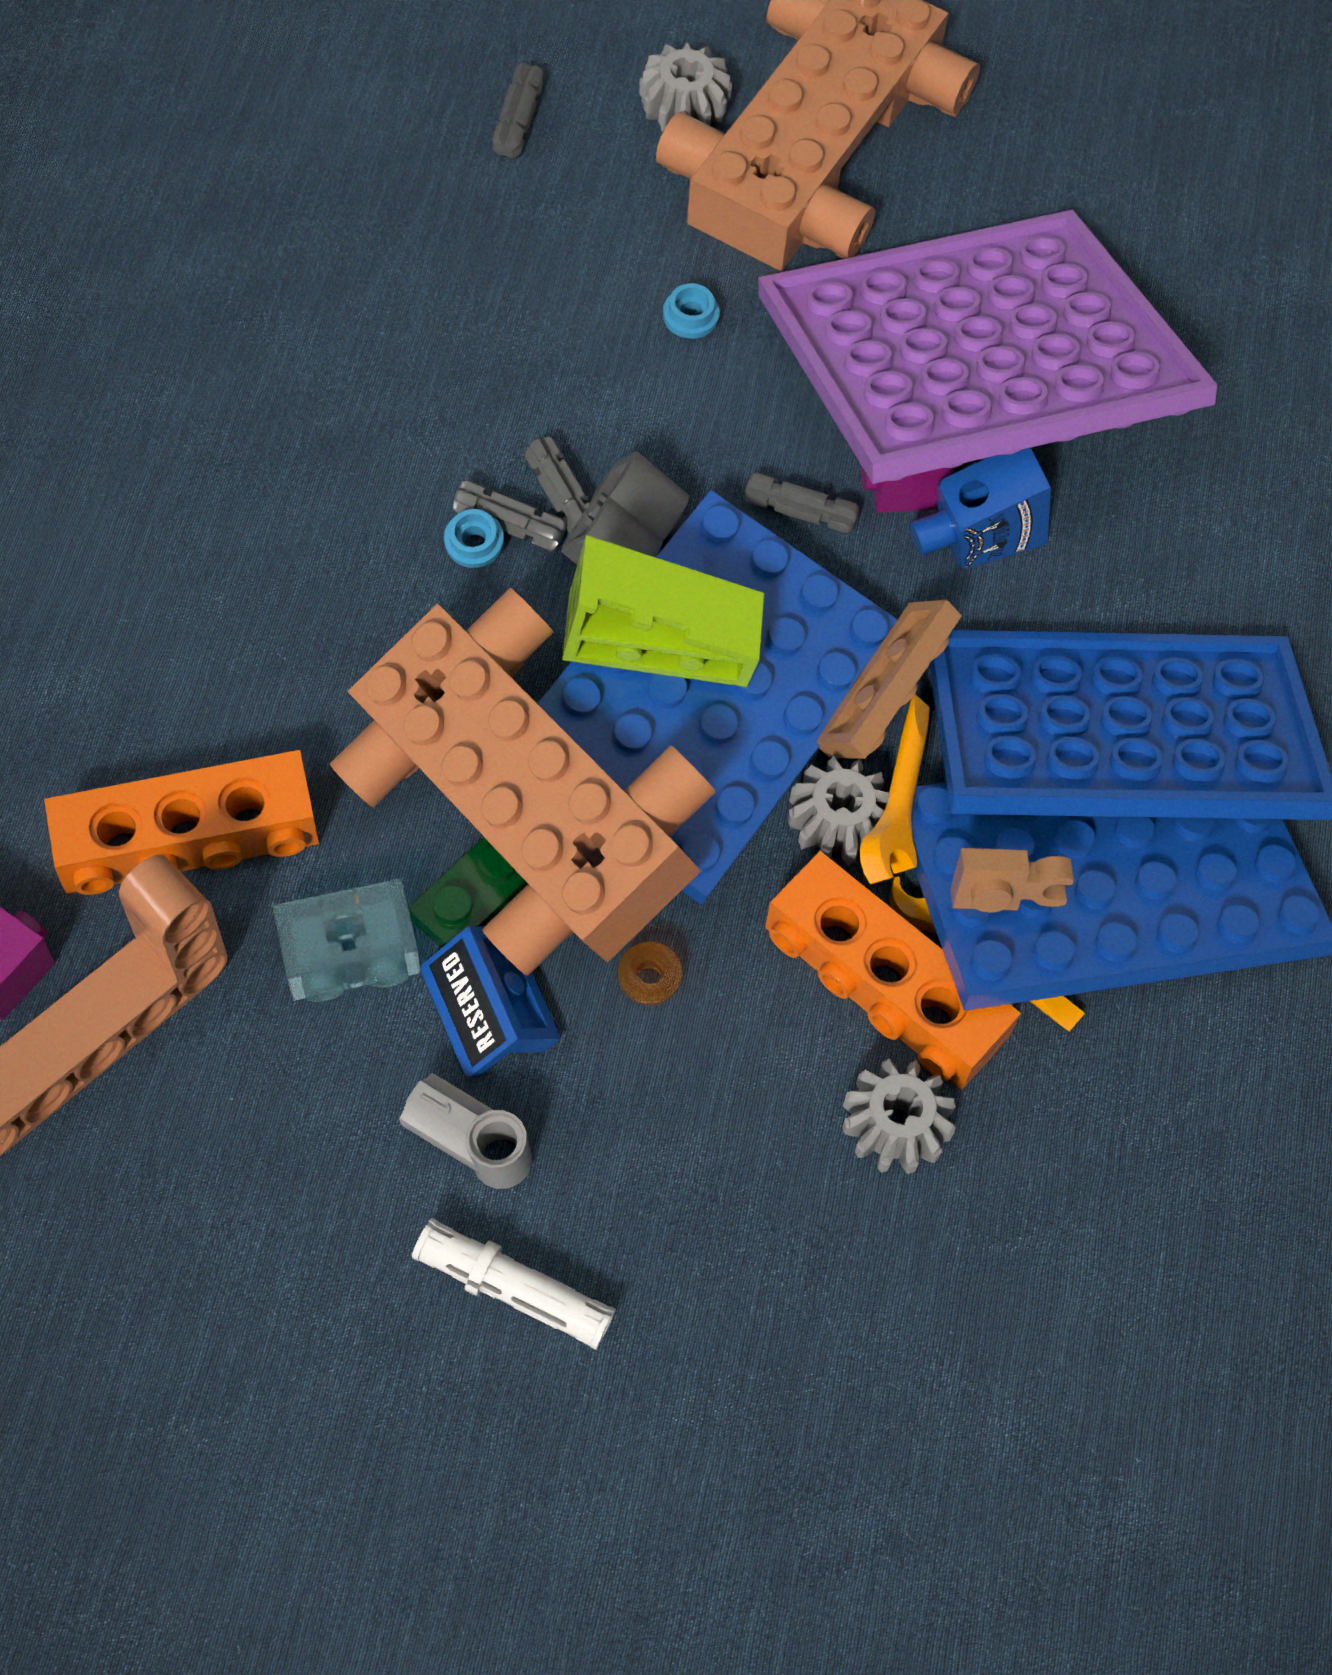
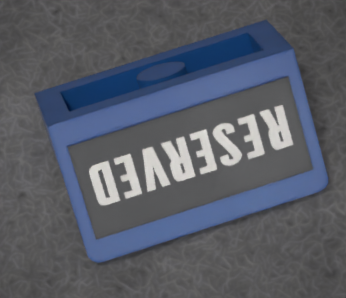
(486, 1002)

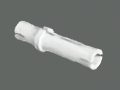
(503, 1278)

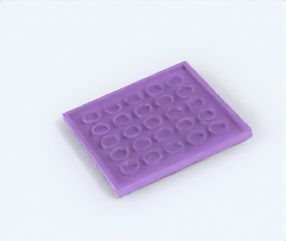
(981, 345)

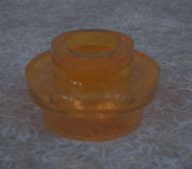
(653, 956)

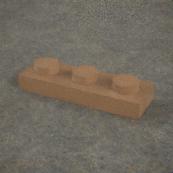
(888, 679)

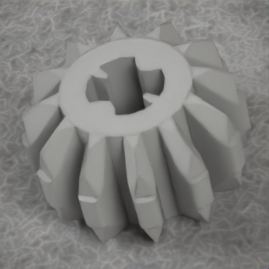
(685, 83)
(836, 808)
(923, 1125)

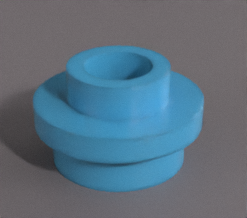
(695, 300)
(471, 523)

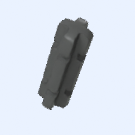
(517, 110)
(557, 480)
(801, 503)
(513, 515)

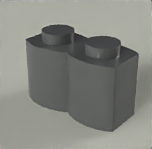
(632, 509)

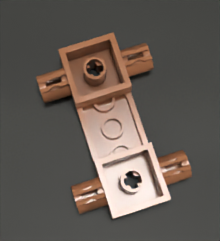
(781, 161)
(537, 797)

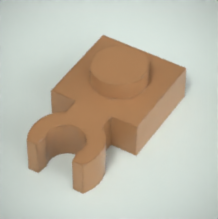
(1002, 877)

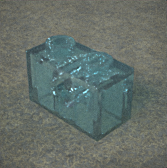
(316, 926)

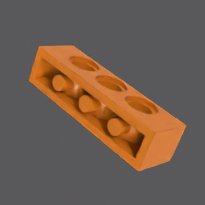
(150, 808)
(830, 896)

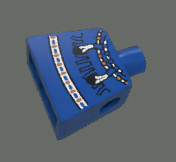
(988, 511)

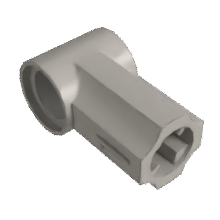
(464, 1130)

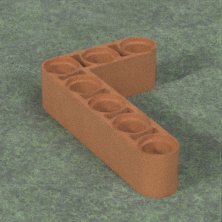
(118, 1004)

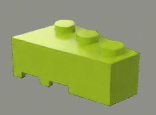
(660, 617)

